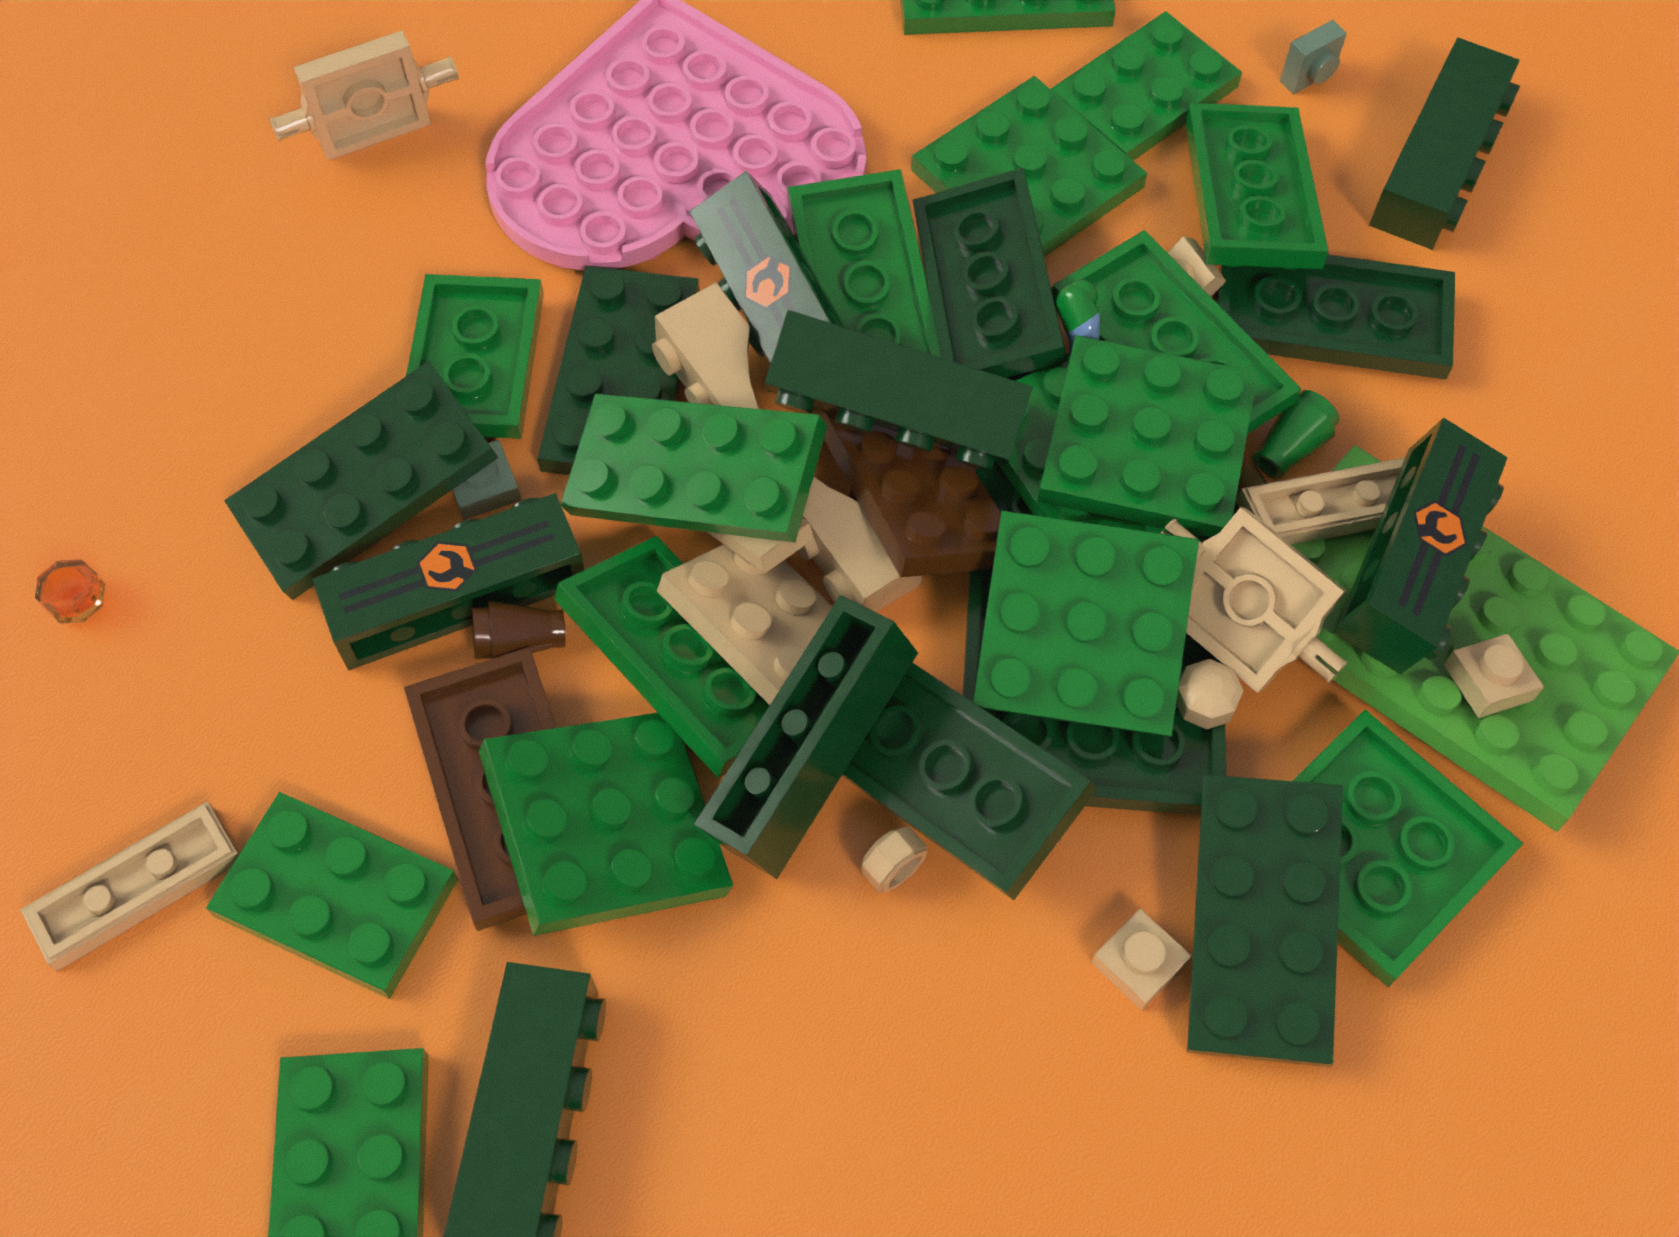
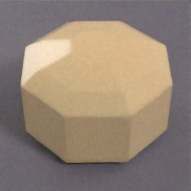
(1208, 694)
(893, 859)

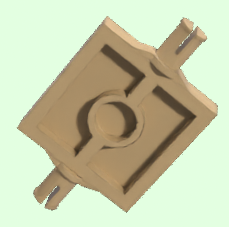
(363, 95)
(1259, 602)

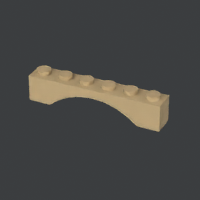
(709, 352)

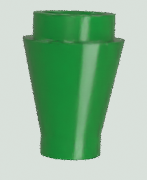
(1296, 434)

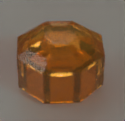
(70, 591)

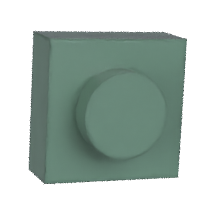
(1313, 57)
(488, 488)

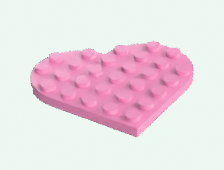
(652, 128)

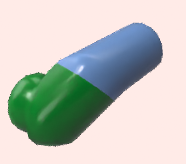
(1078, 310)

